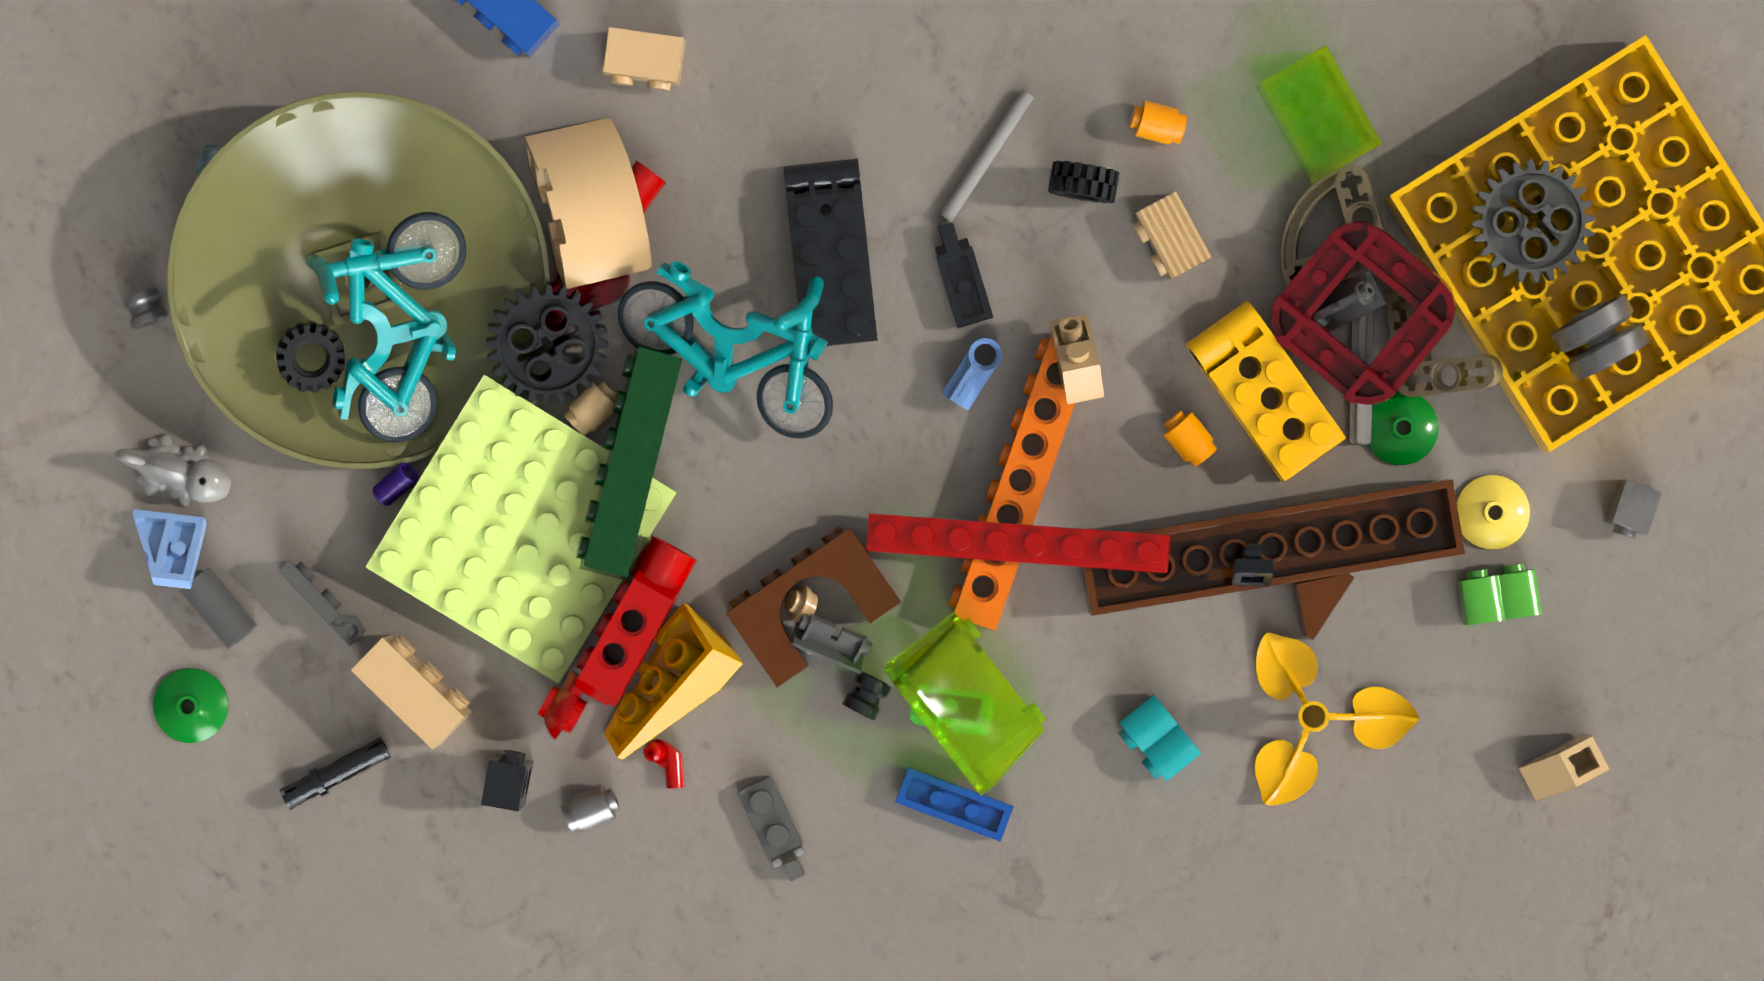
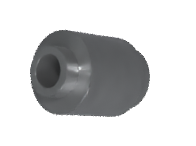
(590, 808)

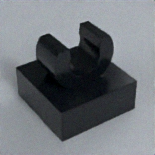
(1252, 569)

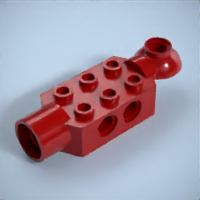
(653, 592)

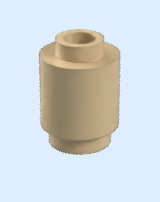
(591, 407)

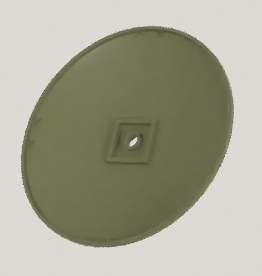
(307, 187)

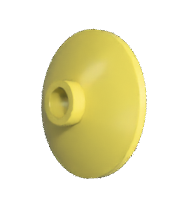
(1473, 512)

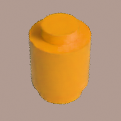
(1158, 123)
(1189, 438)

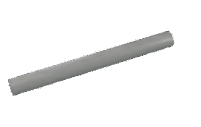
(986, 156)

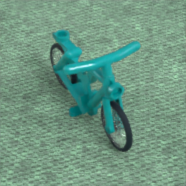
(424, 255)
(788, 396)

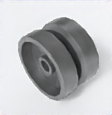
(1601, 339)

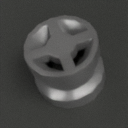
(145, 308)

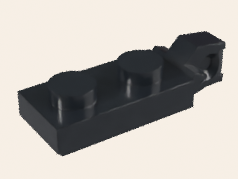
(962, 278)

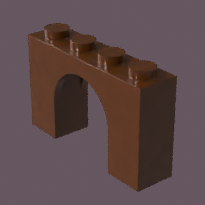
(759, 615)

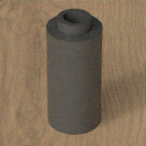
(219, 607)

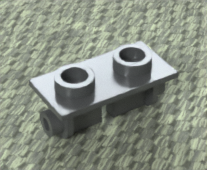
(1350, 301)
(815, 637)

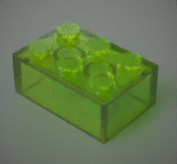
(1318, 114)

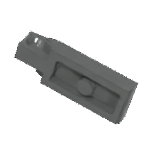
(324, 603)
(773, 825)

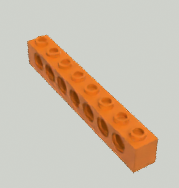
(988, 610)

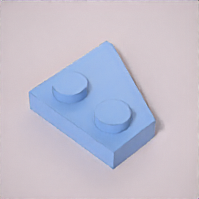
(170, 545)

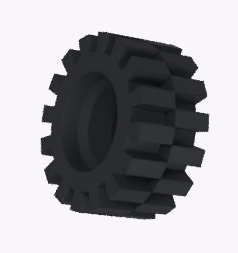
(1083, 182)
(316, 379)

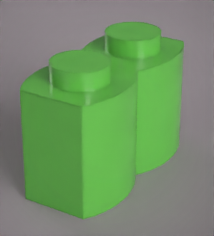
(1498, 596)

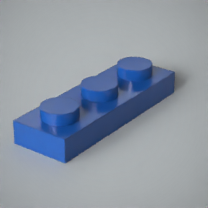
(954, 804)

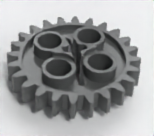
(1510, 247)

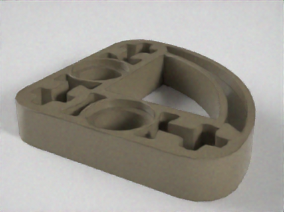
(1307, 204)

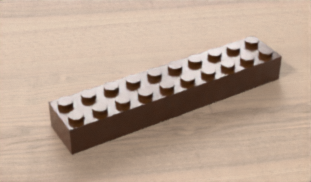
(1301, 540)

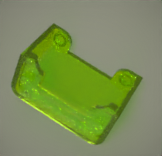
(966, 701)

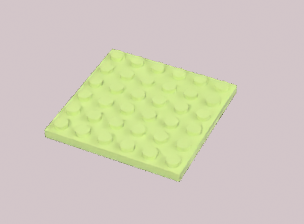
(500, 529)

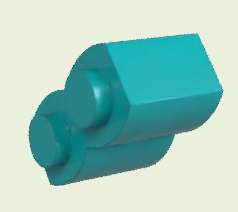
(1159, 738)

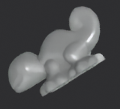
(183, 472)

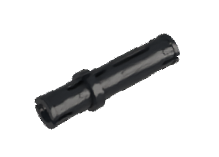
(327, 777)

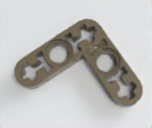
(1460, 364)

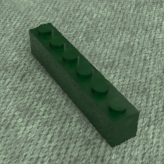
(629, 464)

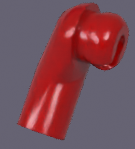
(669, 759)

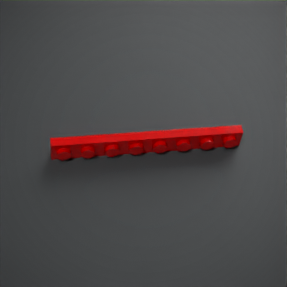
(1018, 543)

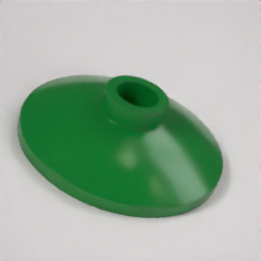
(1407, 448)
(209, 702)

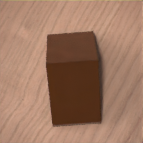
(1317, 600)

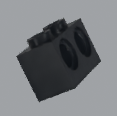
(507, 781)

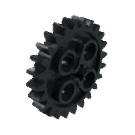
(563, 371)

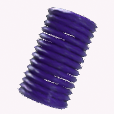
(393, 483)

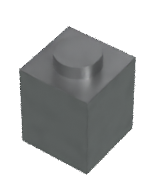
(1632, 508)

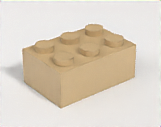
(413, 690)

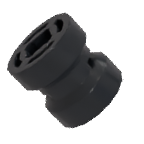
(866, 695)

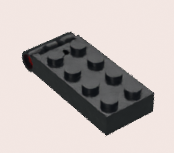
(832, 248)

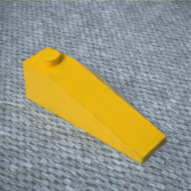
(681, 674)

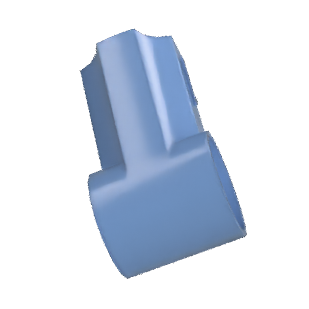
(970, 375)

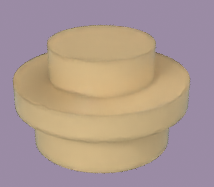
(800, 602)

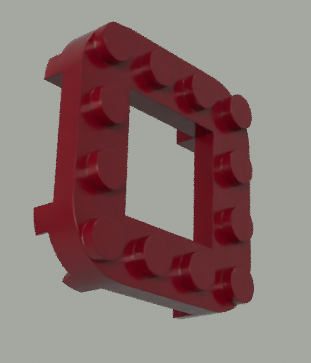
(1328, 355)

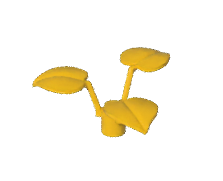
(1285, 667)

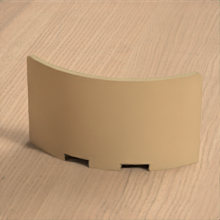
(592, 200)

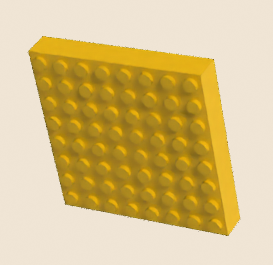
(1665, 231)

